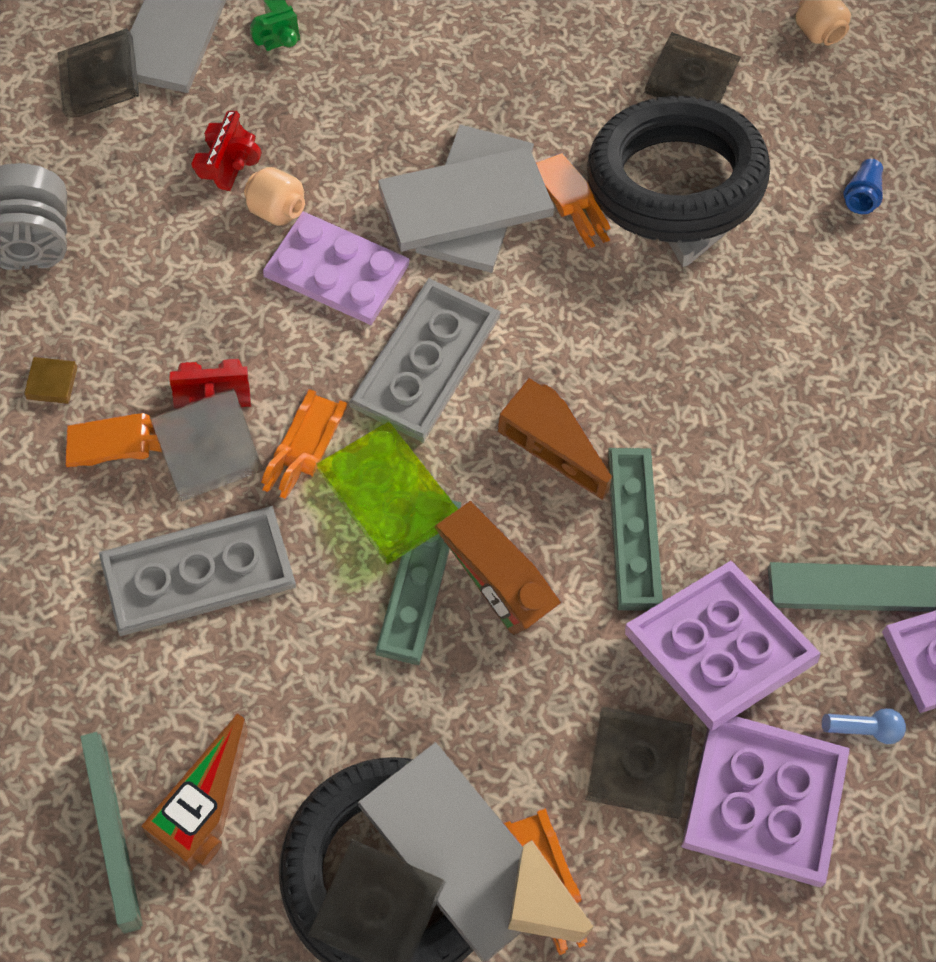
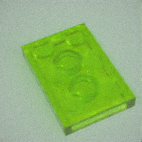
(387, 491)

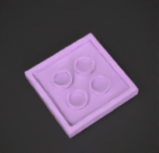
(721, 645)
(767, 800)

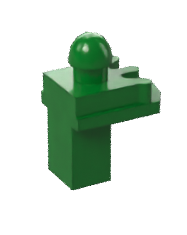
(275, 27)

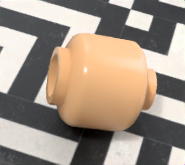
(823, 20)
(274, 196)

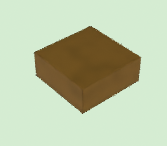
(50, 380)

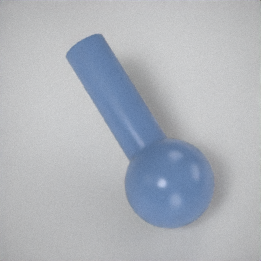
(885, 725)

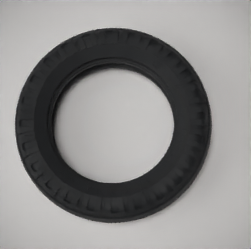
(678, 216)
(304, 855)

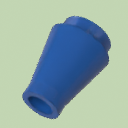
(865, 189)

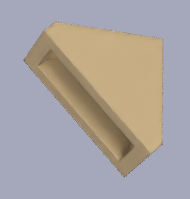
(543, 903)

